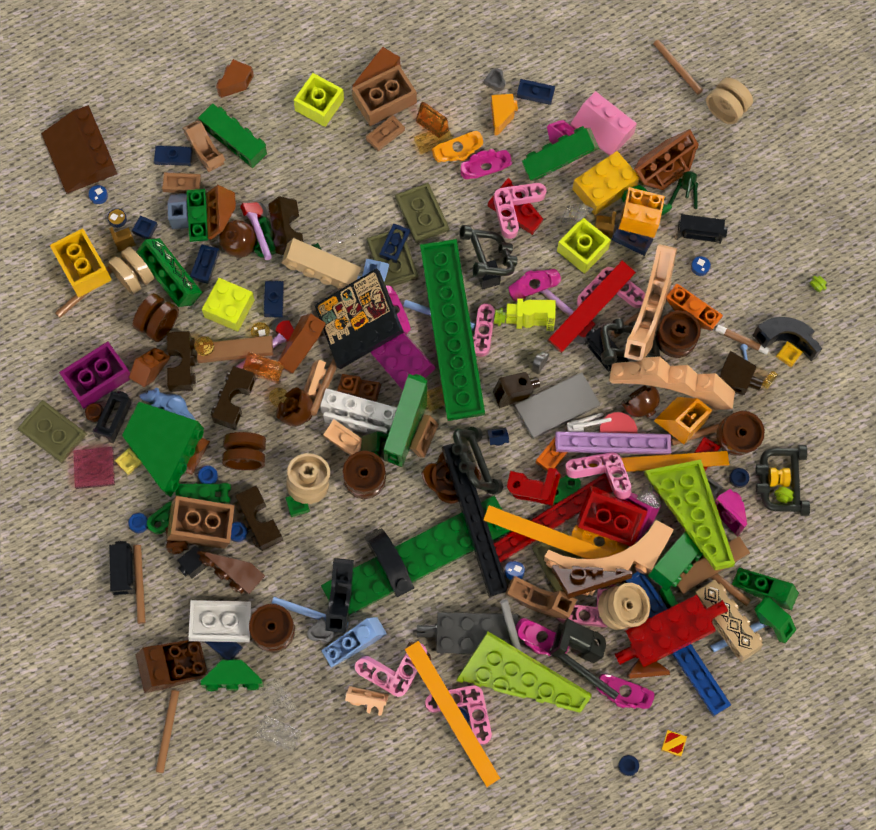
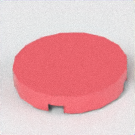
(620, 424)

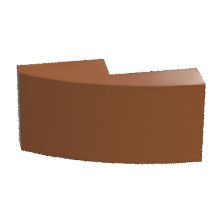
(360, 388)

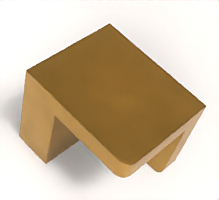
(606, 224)
(122, 238)

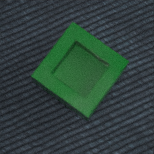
(296, 508)

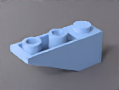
(354, 641)

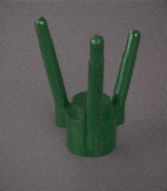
(688, 183)

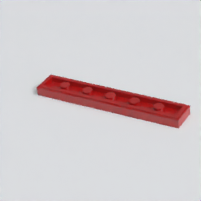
(591, 306)

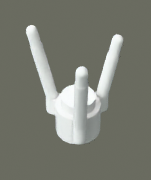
(577, 425)

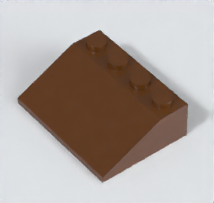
(78, 150)

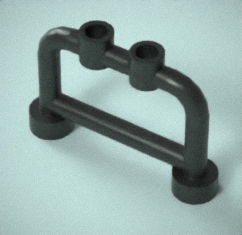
(481, 268)
(610, 354)
(474, 435)
(763, 488)

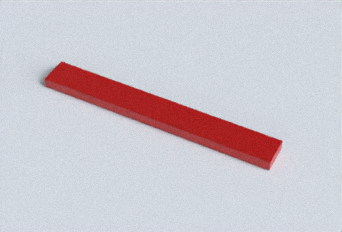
(550, 518)

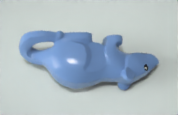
(168, 402)

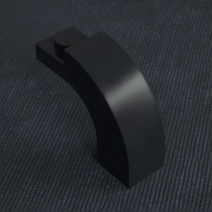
(788, 330)
(390, 561)
(340, 595)

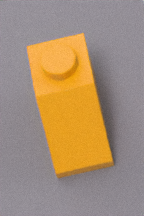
(503, 111)

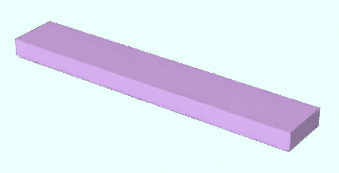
(613, 442)

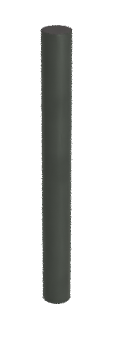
(588, 675)

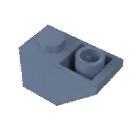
(178, 211)

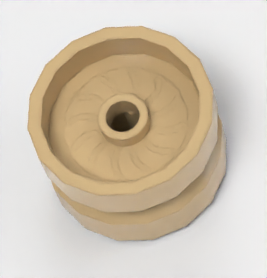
(729, 100)
(131, 270)
(308, 478)
(624, 606)

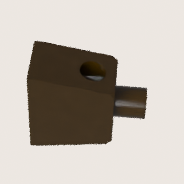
(739, 374)
(514, 388)

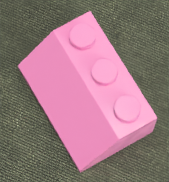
(606, 121)

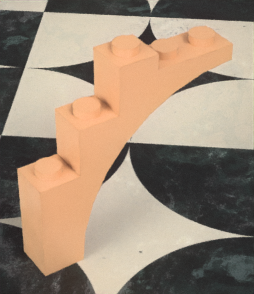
(649, 318)
(680, 378)
(641, 555)

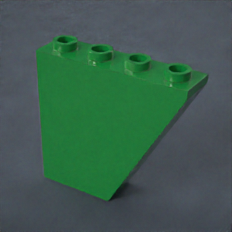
(406, 420)
(163, 443)

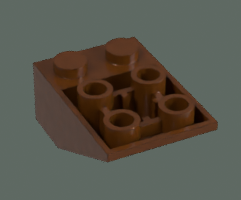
(241, 574)
(170, 665)

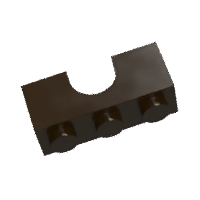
(282, 213)
(181, 377)
(237, 382)
(265, 533)

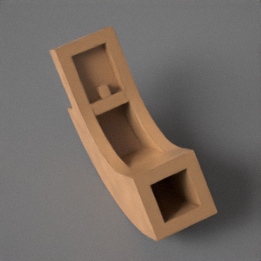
(203, 146)
(542, 601)

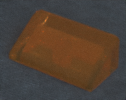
(432, 120)
(264, 367)

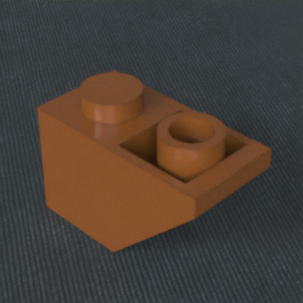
(235, 79)
(148, 366)

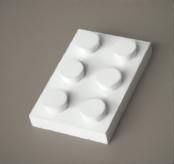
(219, 621)

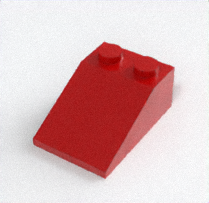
(611, 516)

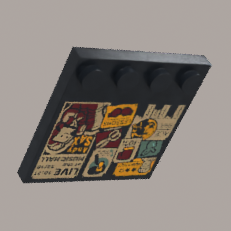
(358, 318)

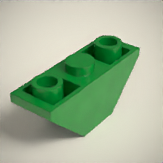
(197, 215)
(231, 675)

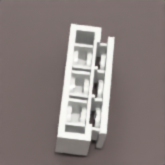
(356, 412)

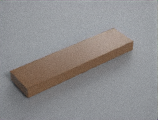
(238, 349)
(703, 570)

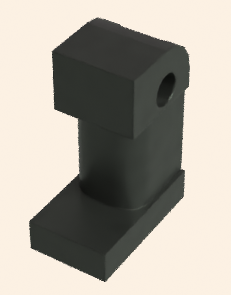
(579, 638)

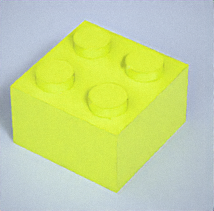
(318, 99)
(583, 245)
(228, 304)

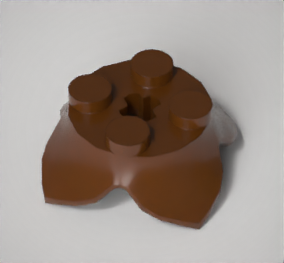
(435, 479)

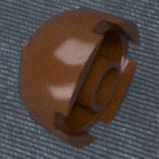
(238, 239)
(642, 402)
(296, 408)

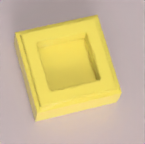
(128, 461)

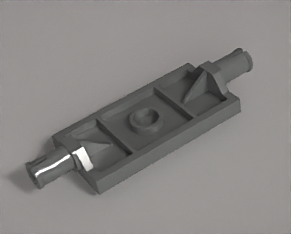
(464, 631)

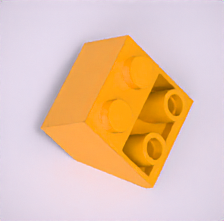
(641, 212)
(684, 417)

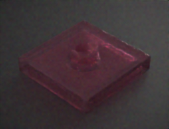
(94, 467)

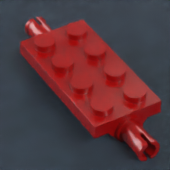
(670, 631)

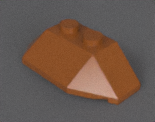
(667, 161)

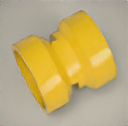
(779, 477)

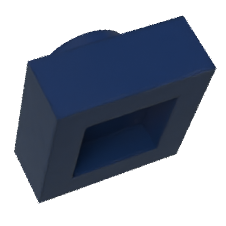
(144, 227)
(498, 436)

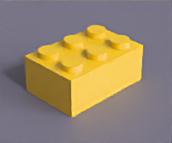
(605, 182)
(80, 262)

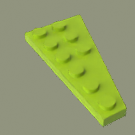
(690, 499)
(512, 672)

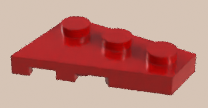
(526, 214)

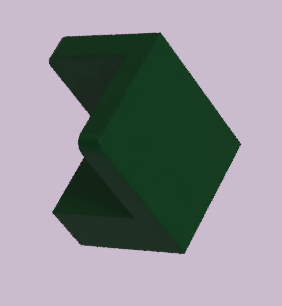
(372, 442)

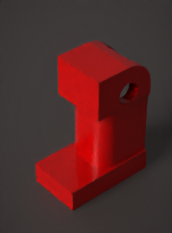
(534, 490)

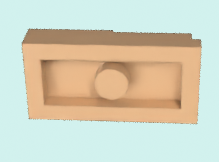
(316, 373)
(343, 437)
(360, 696)

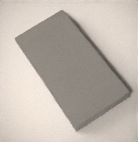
(557, 405)

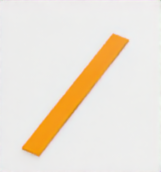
(651, 462)
(544, 534)
(452, 713)

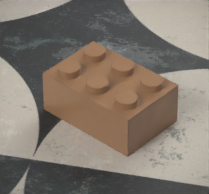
(384, 95)
(200, 522)

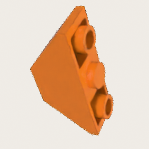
(683, 300)

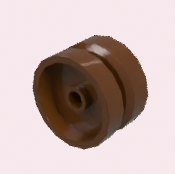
(155, 317)
(678, 334)
(740, 422)
(244, 451)
(368, 464)
(276, 639)

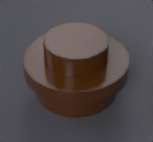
(93, 412)

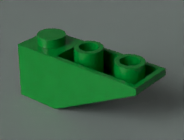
(760, 585)

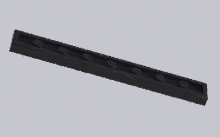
(476, 526)

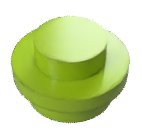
(818, 283)
(499, 317)
(783, 494)

